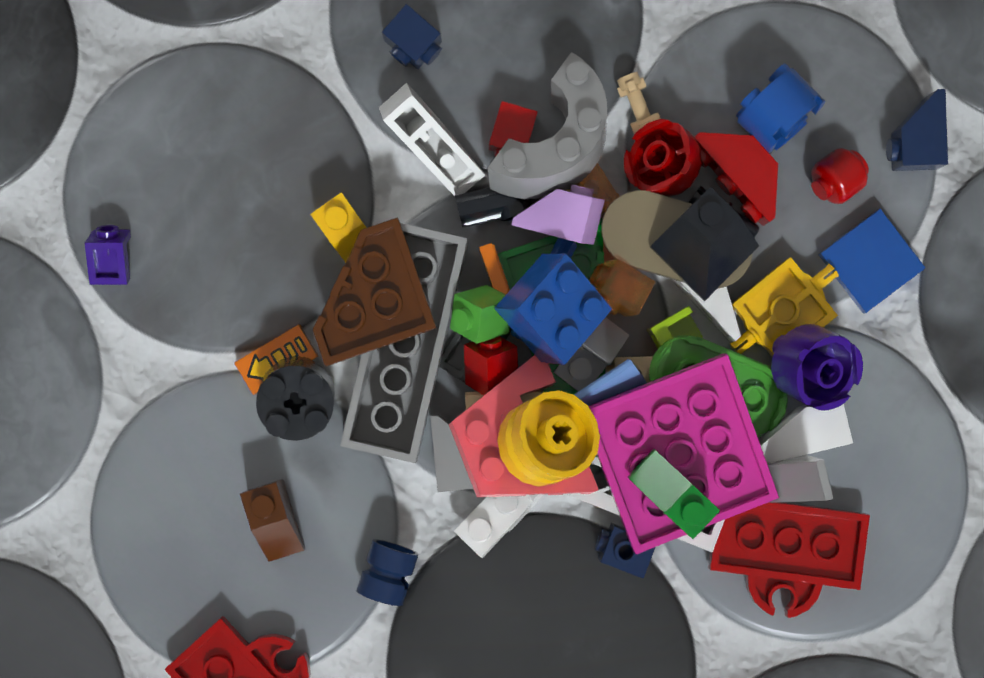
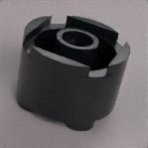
(280, 413)

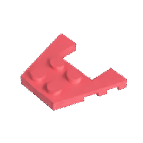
(478, 432)

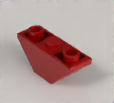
(742, 170)

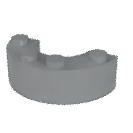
(569, 155)

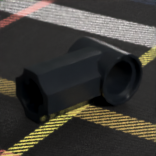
(488, 205)

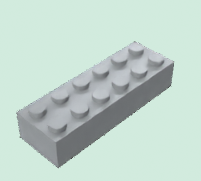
(399, 380)

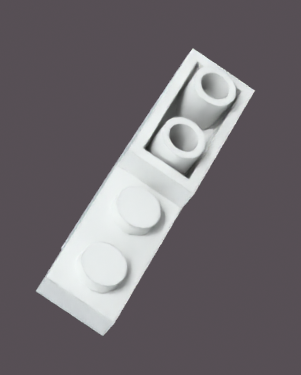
(493, 520)

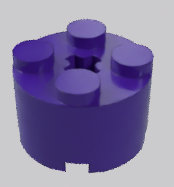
(816, 366)

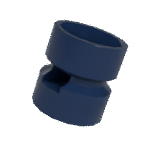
(387, 572)

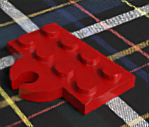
(792, 550)
(226, 654)

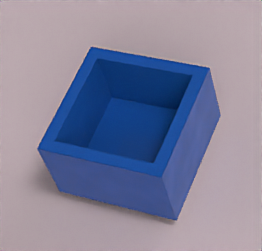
(553, 308)

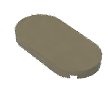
(637, 222)

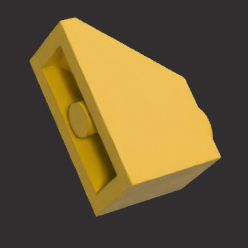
(339, 224)

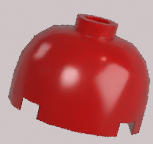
(663, 158)

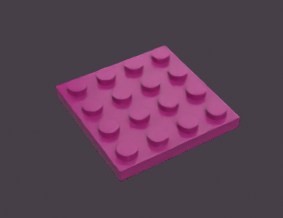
(700, 429)

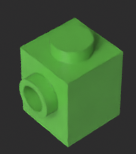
(475, 314)

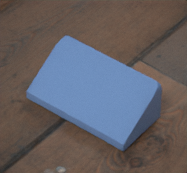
(616, 381)

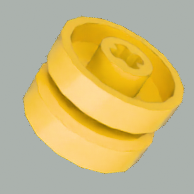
(548, 438)

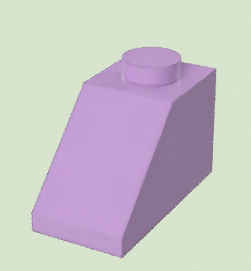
(565, 215)

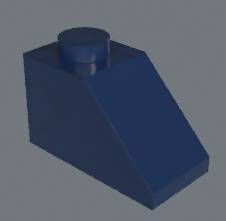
(921, 137)

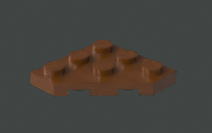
(373, 298)

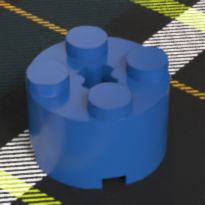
(779, 109)

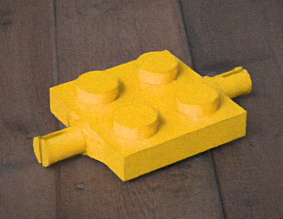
(782, 303)

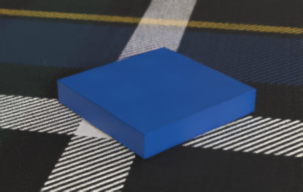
(872, 261)

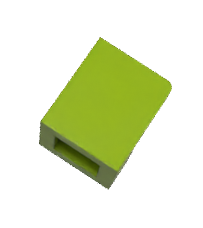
(675, 325)

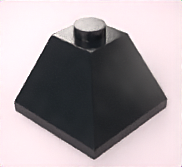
(706, 244)

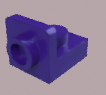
(108, 256)

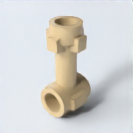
(631, 87)

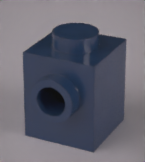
(412, 38)
(617, 552)

